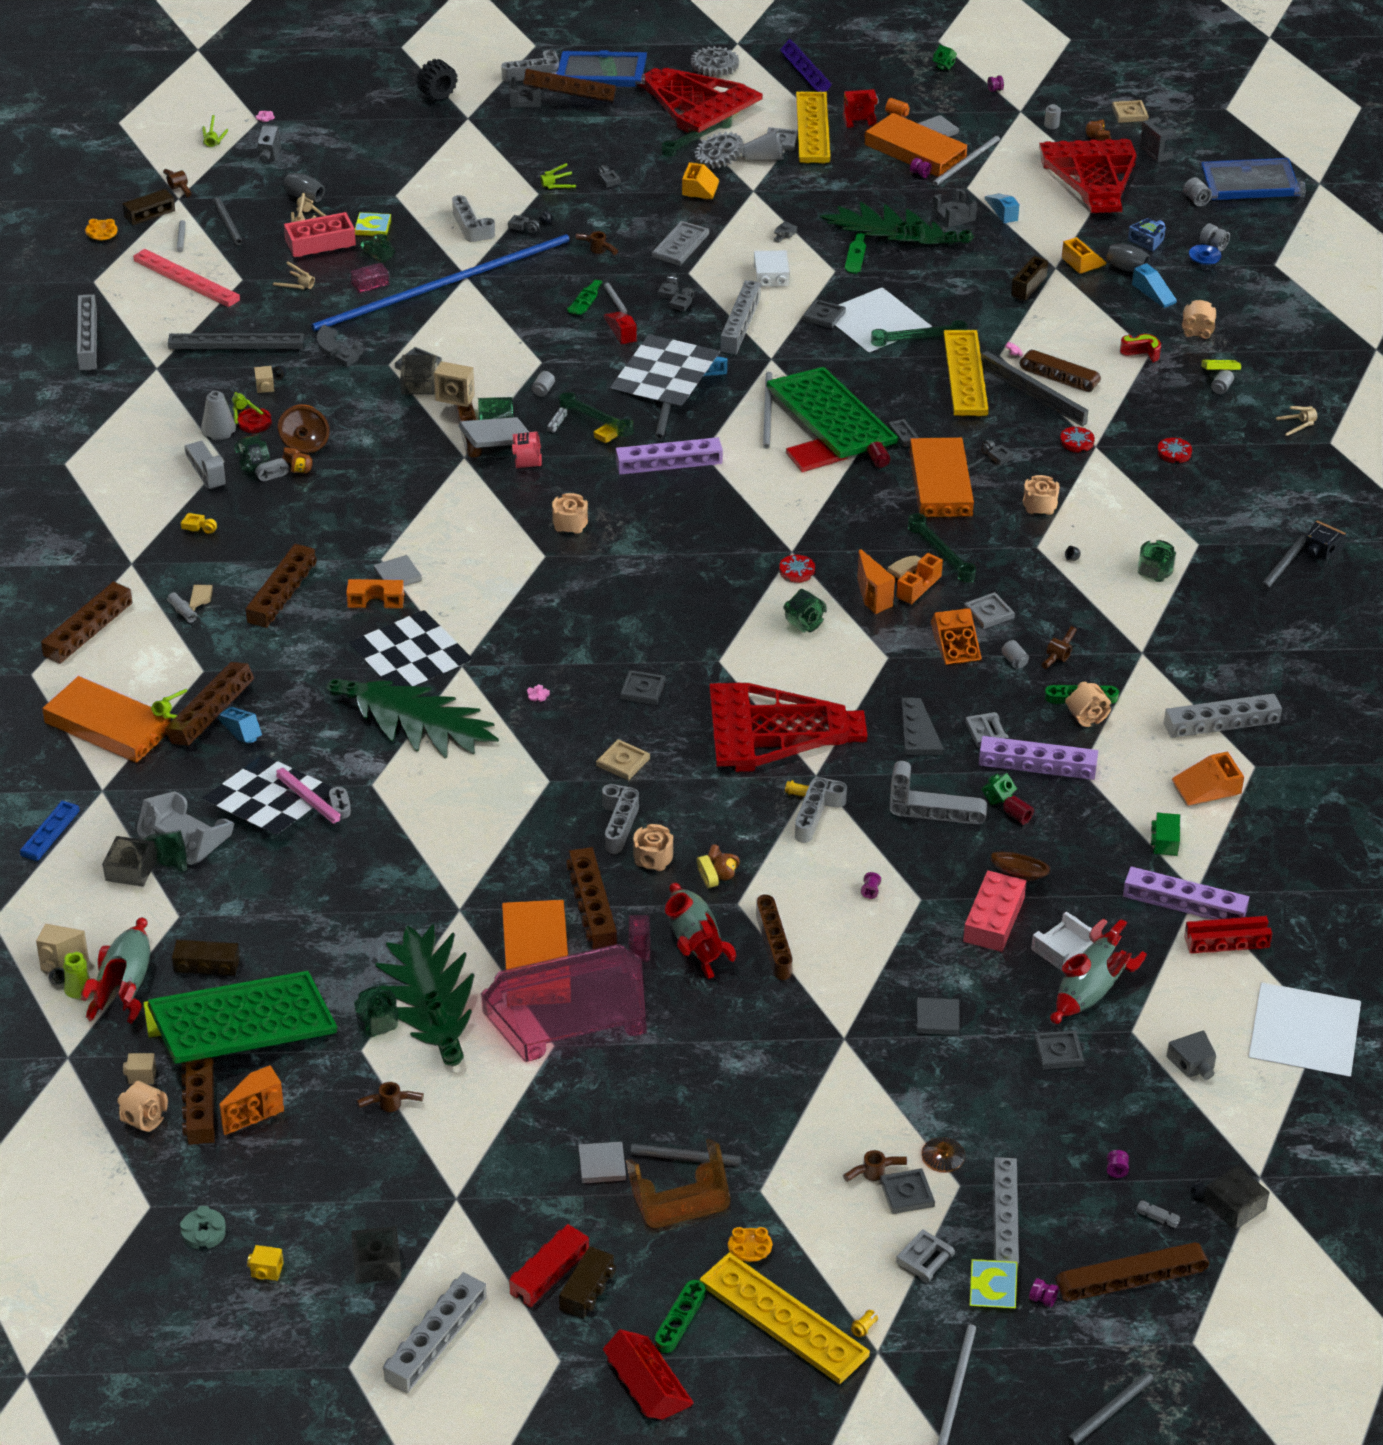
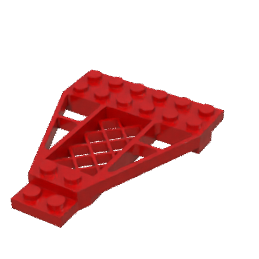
(697, 97)
(1094, 169)
(735, 717)

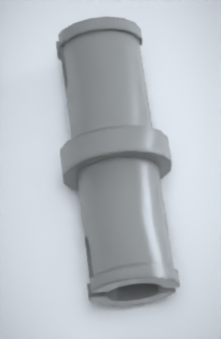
(182, 607)

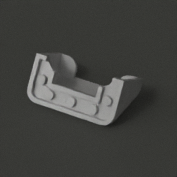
(168, 814)

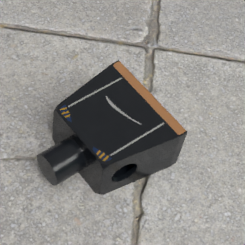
(1324, 540)

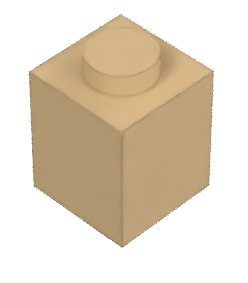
(264, 379)
(140, 1068)

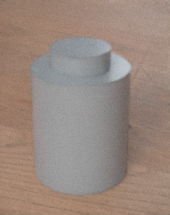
(1052, 116)
(1222, 381)
(543, 383)
(1015, 654)

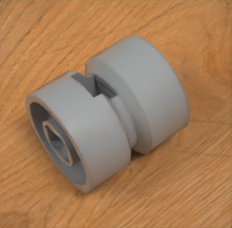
(1197, 191)
(1214, 237)

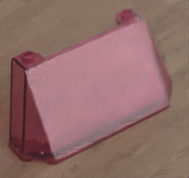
(567, 999)

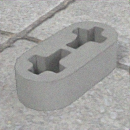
(272, 469)
(342, 802)

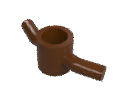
(177, 180)
(597, 242)
(1059, 649)
(390, 1097)
(874, 1165)

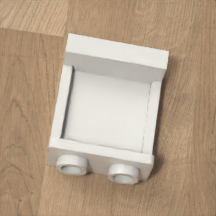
(772, 268)
(1062, 941)

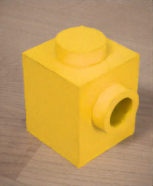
(265, 1262)

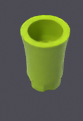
(75, 974)

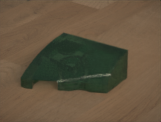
(378, 247)
(495, 408)
(170, 849)

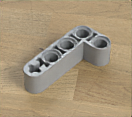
(517, 68)
(471, 227)
(207, 467)
(819, 793)
(625, 805)

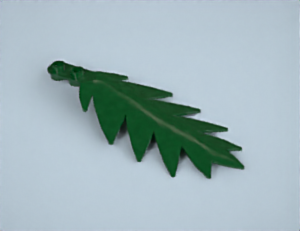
(912, 230)
(416, 712)
(430, 991)

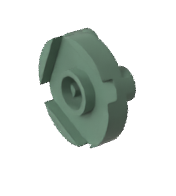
(203, 1218)

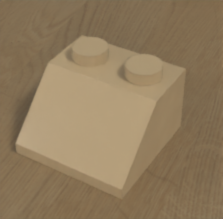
(58, 941)

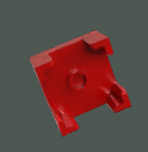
(859, 106)

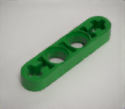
(1054, 693)
(677, 1314)

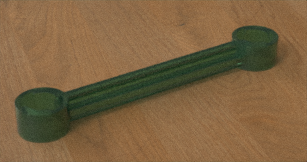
(669, 147)
(880, 337)
(623, 427)
(917, 524)

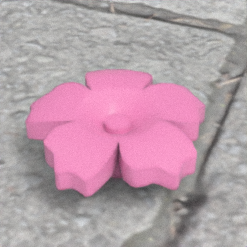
(265, 116)
(1015, 350)
(538, 693)

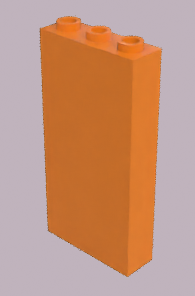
(910, 140)
(941, 477)
(106, 719)
(533, 932)

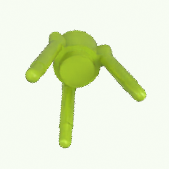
(211, 137)
(548, 178)
(240, 403)
(163, 706)

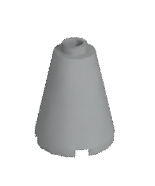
(764, 147)
(217, 417)

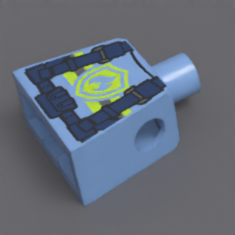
(1147, 233)

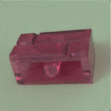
(369, 277)
(639, 936)

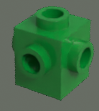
(944, 57)
(998, 788)

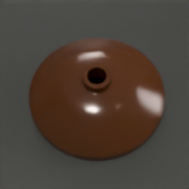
(305, 421)
(1019, 865)

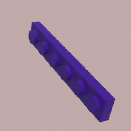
(805, 66)

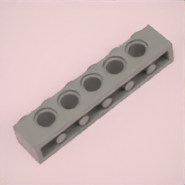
(740, 317)
(87, 332)
(1222, 715)
(1005, 1210)
(434, 1332)

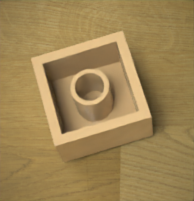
(454, 384)

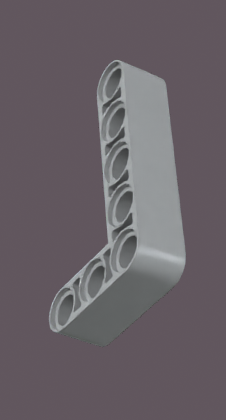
(931, 805)

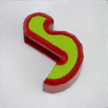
(1141, 344)

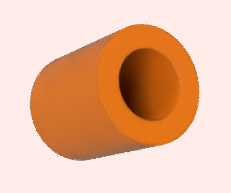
(897, 107)

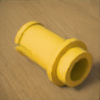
(796, 789)
(861, 1326)

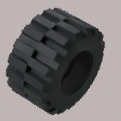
(437, 79)

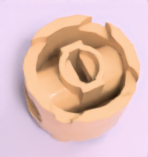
(1199, 319)
(1041, 495)
(570, 513)
(1088, 704)
(653, 847)
(142, 1106)

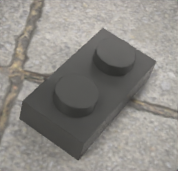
(902, 431)

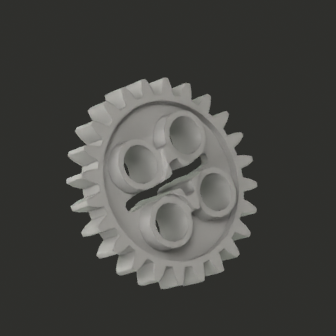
(715, 61)
(719, 150)

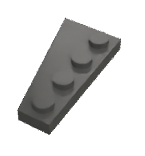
(918, 729)

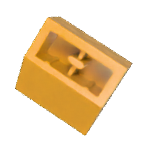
(699, 182)
(1080, 256)

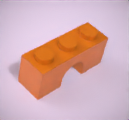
(912, 585)
(362, 590)

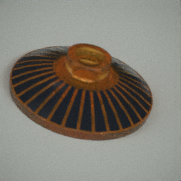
(943, 1154)

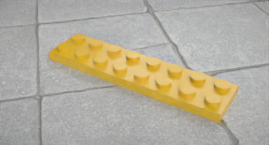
(813, 127)
(965, 372)
(784, 1318)

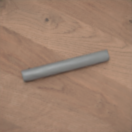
(181, 233)
(615, 298)

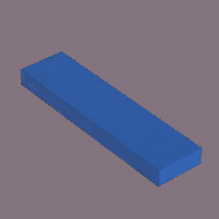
(49, 830)

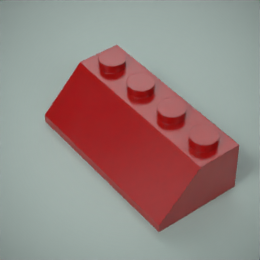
(646, 1375)

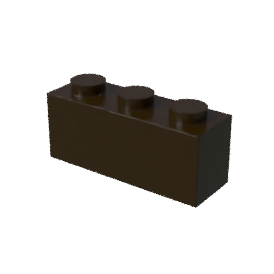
(148, 207)
(1029, 278)
(205, 957)
(587, 1282)

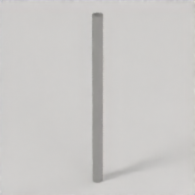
(965, 161)
(767, 413)
(957, 1385)

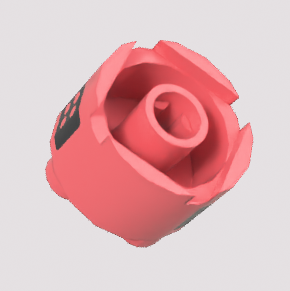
(527, 449)

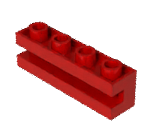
(1227, 934)
(549, 1265)

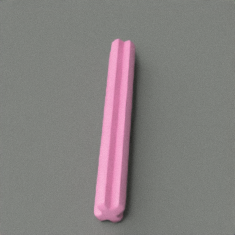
(308, 795)

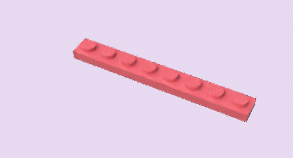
(186, 277)

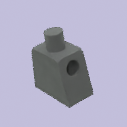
(269, 149)
(1193, 1055)

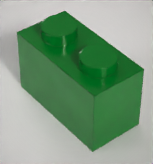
(1166, 834)

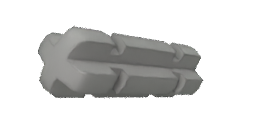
(557, 420)
(1158, 1214)

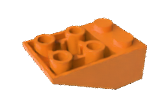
(875, 584)
(956, 636)
(1210, 779)
(252, 1100)

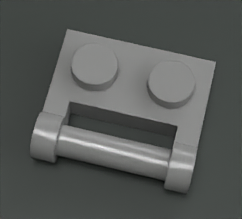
(979, 726)
(919, 1251)

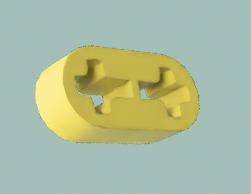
(707, 871)

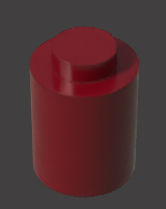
(878, 454)
(1018, 809)

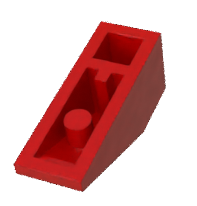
(622, 326)

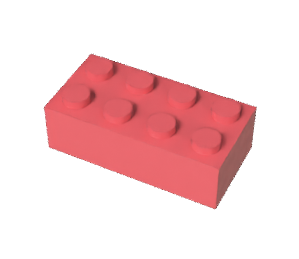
(319, 234)
(994, 911)

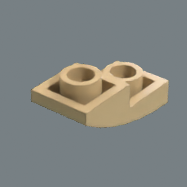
(902, 566)

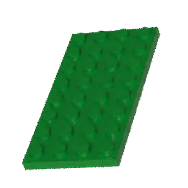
(831, 411)
(241, 1016)

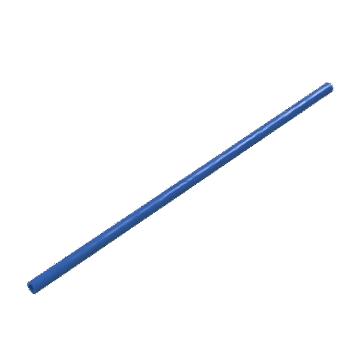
(440, 282)

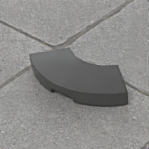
(327, 341)

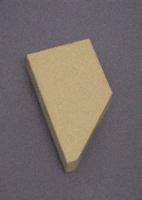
(200, 595)

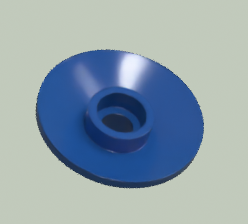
(1205, 254)

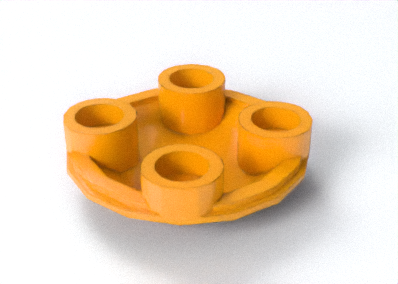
(101, 229)
(750, 1243)

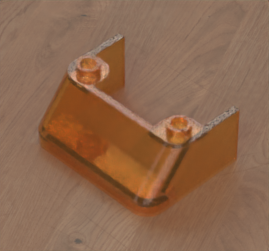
(685, 1202)

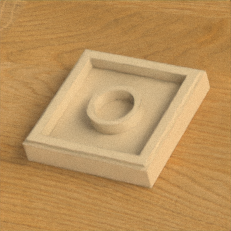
(1130, 111)
(623, 759)

